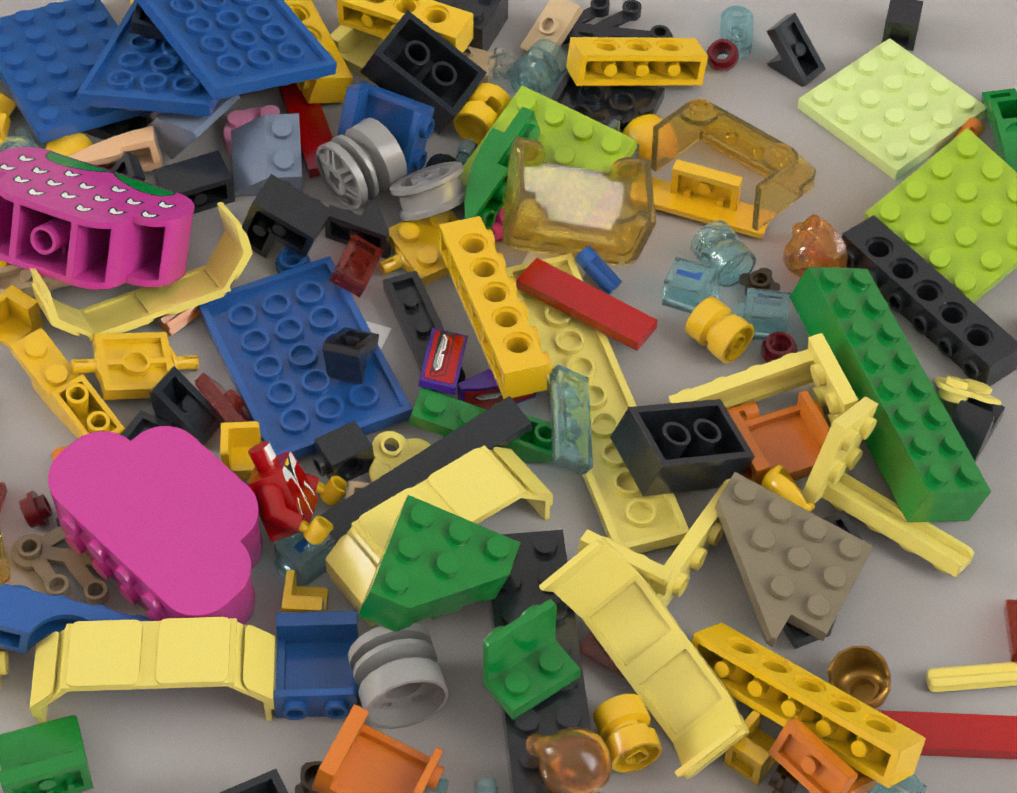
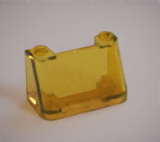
(569, 207)

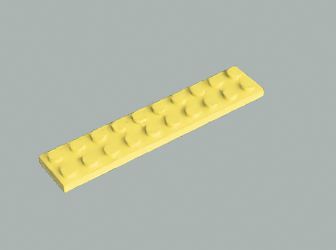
(625, 514)

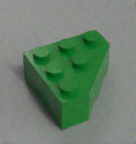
(435, 567)

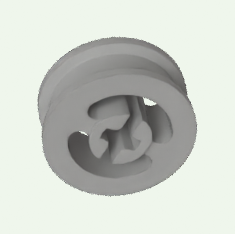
(430, 191)

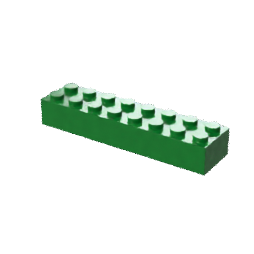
(913, 433)

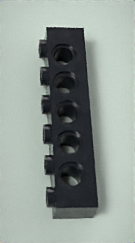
(931, 302)

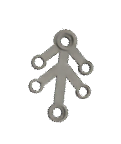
(46, 553)

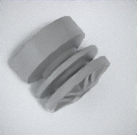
(361, 163)
(398, 676)

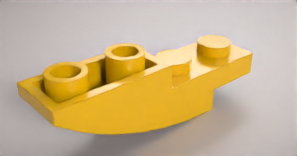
(66, 394)

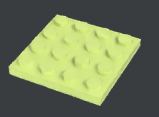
(891, 108)

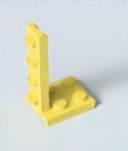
(813, 366)
(831, 481)
(688, 556)

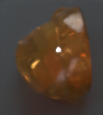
(814, 245)
(572, 760)

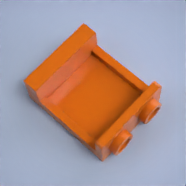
(784, 438)
(815, 762)
(374, 763)

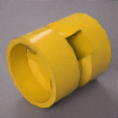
(480, 111)
(720, 330)
(625, 730)

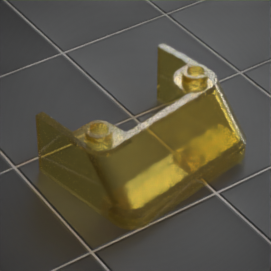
(785, 169)

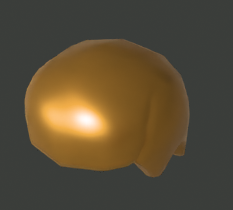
(861, 674)

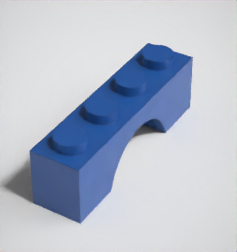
(33, 615)

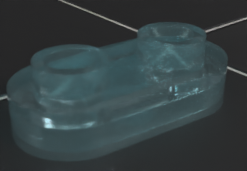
(738, 28)

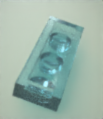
(571, 420)

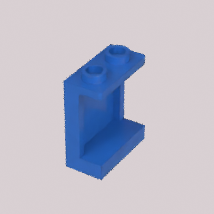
(405, 119)
(314, 664)

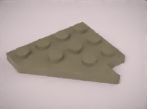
(788, 559)

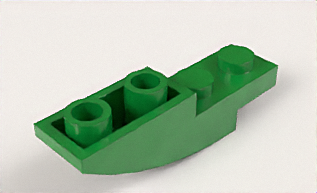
(1002, 117)
(489, 172)
(446, 414)

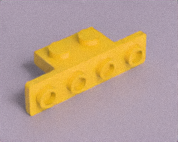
(705, 197)

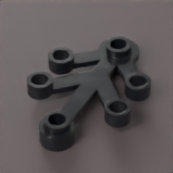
(610, 26)

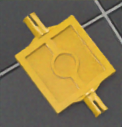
(418, 247)
(131, 363)

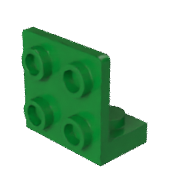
(525, 660)
(45, 758)

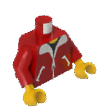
(289, 495)

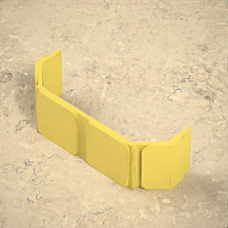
(146, 303)
(468, 487)
(651, 653)
(154, 657)

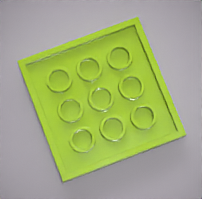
(565, 134)
(958, 214)

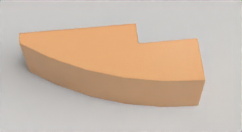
(140, 142)

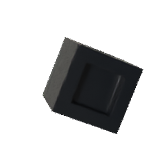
(903, 22)
(343, 453)

